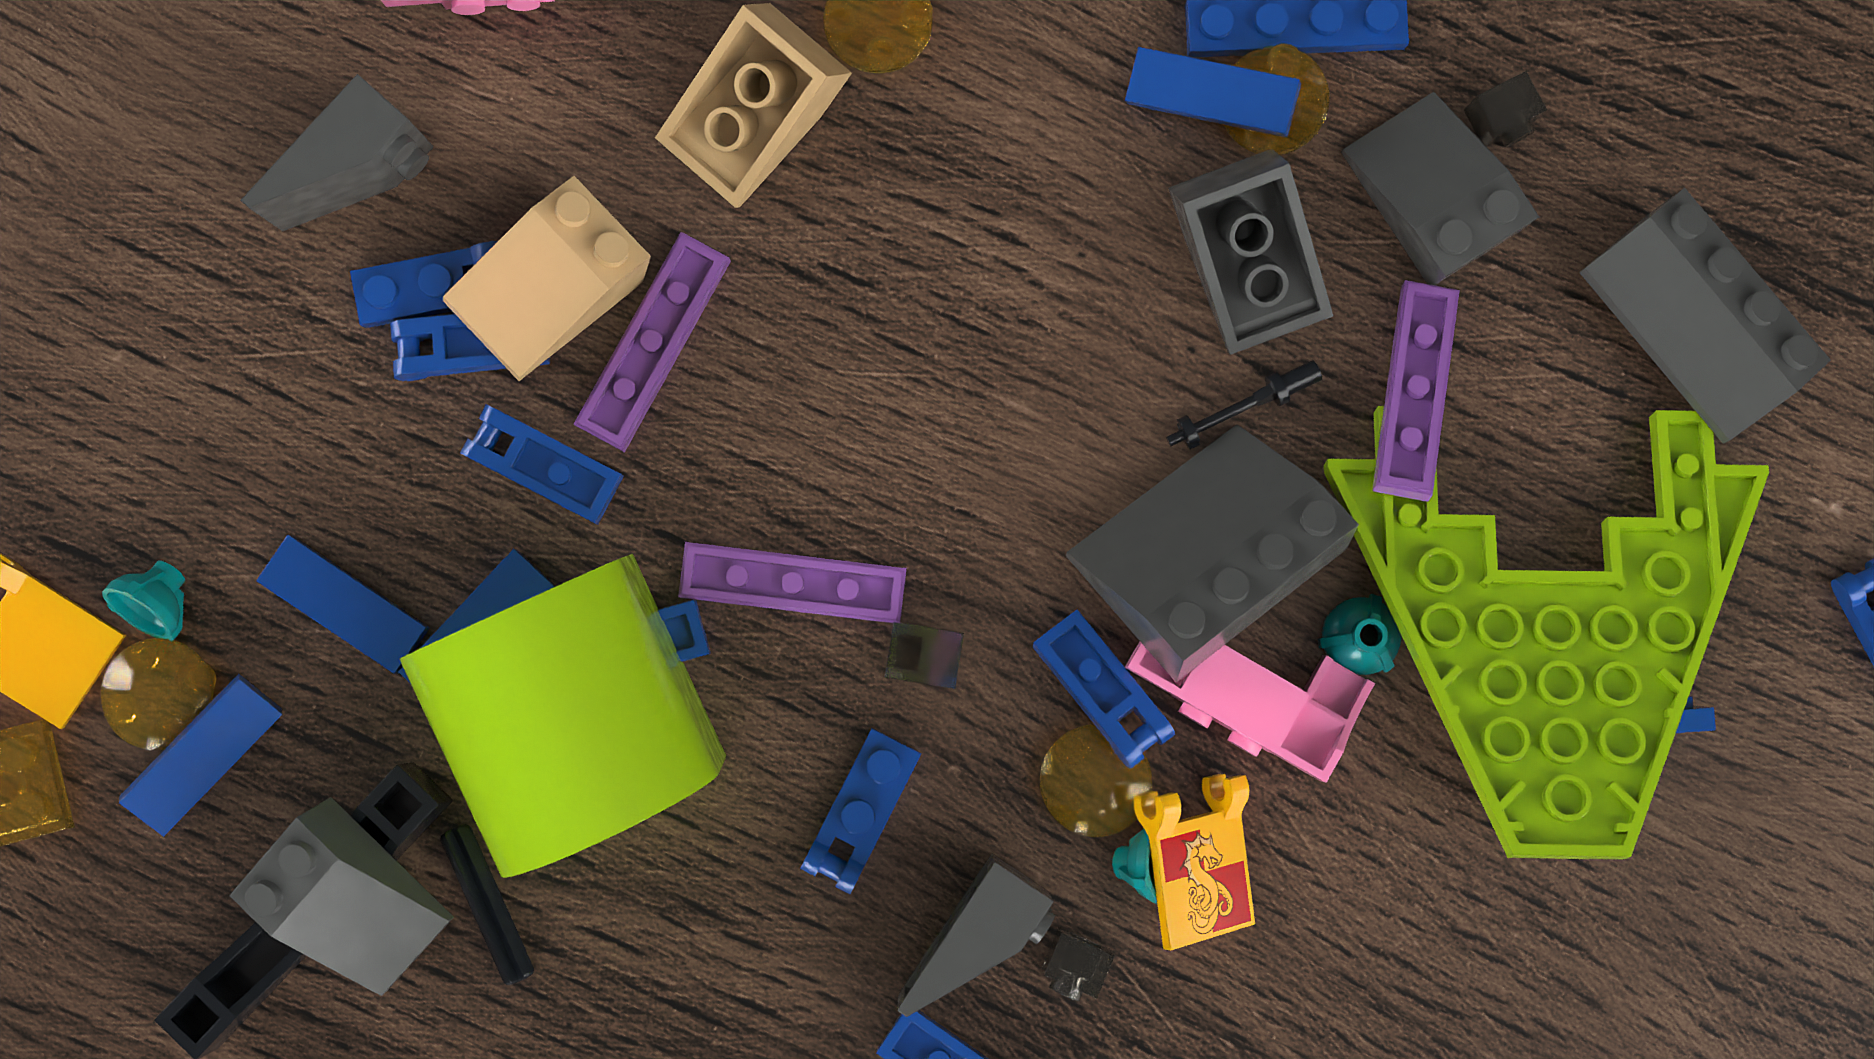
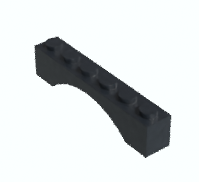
(256, 962)

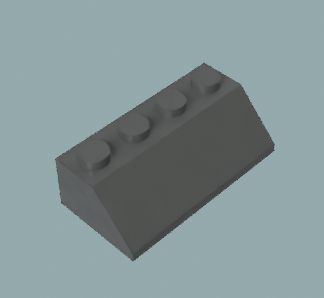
(1705, 316)

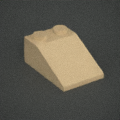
(751, 102)
(548, 278)

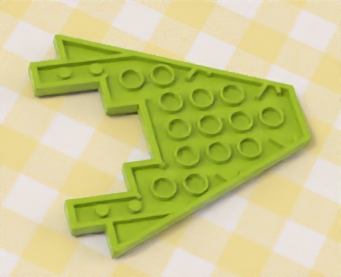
(1563, 678)

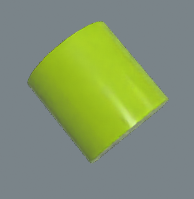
(566, 717)

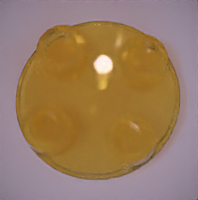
(878, 33)
(1310, 106)
(155, 692)
(1089, 784)

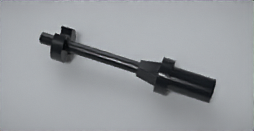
(1277, 389)

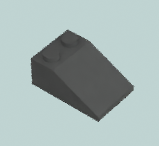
(342, 158)
(1438, 188)
(1252, 250)
(341, 899)
(984, 929)

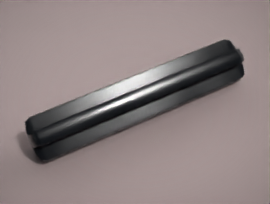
(487, 904)

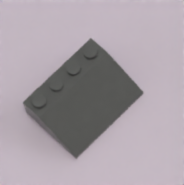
(1213, 548)

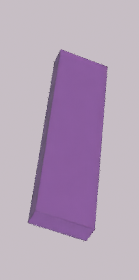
(652, 342)
(1416, 391)
(792, 582)

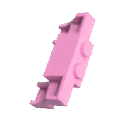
(1266, 710)

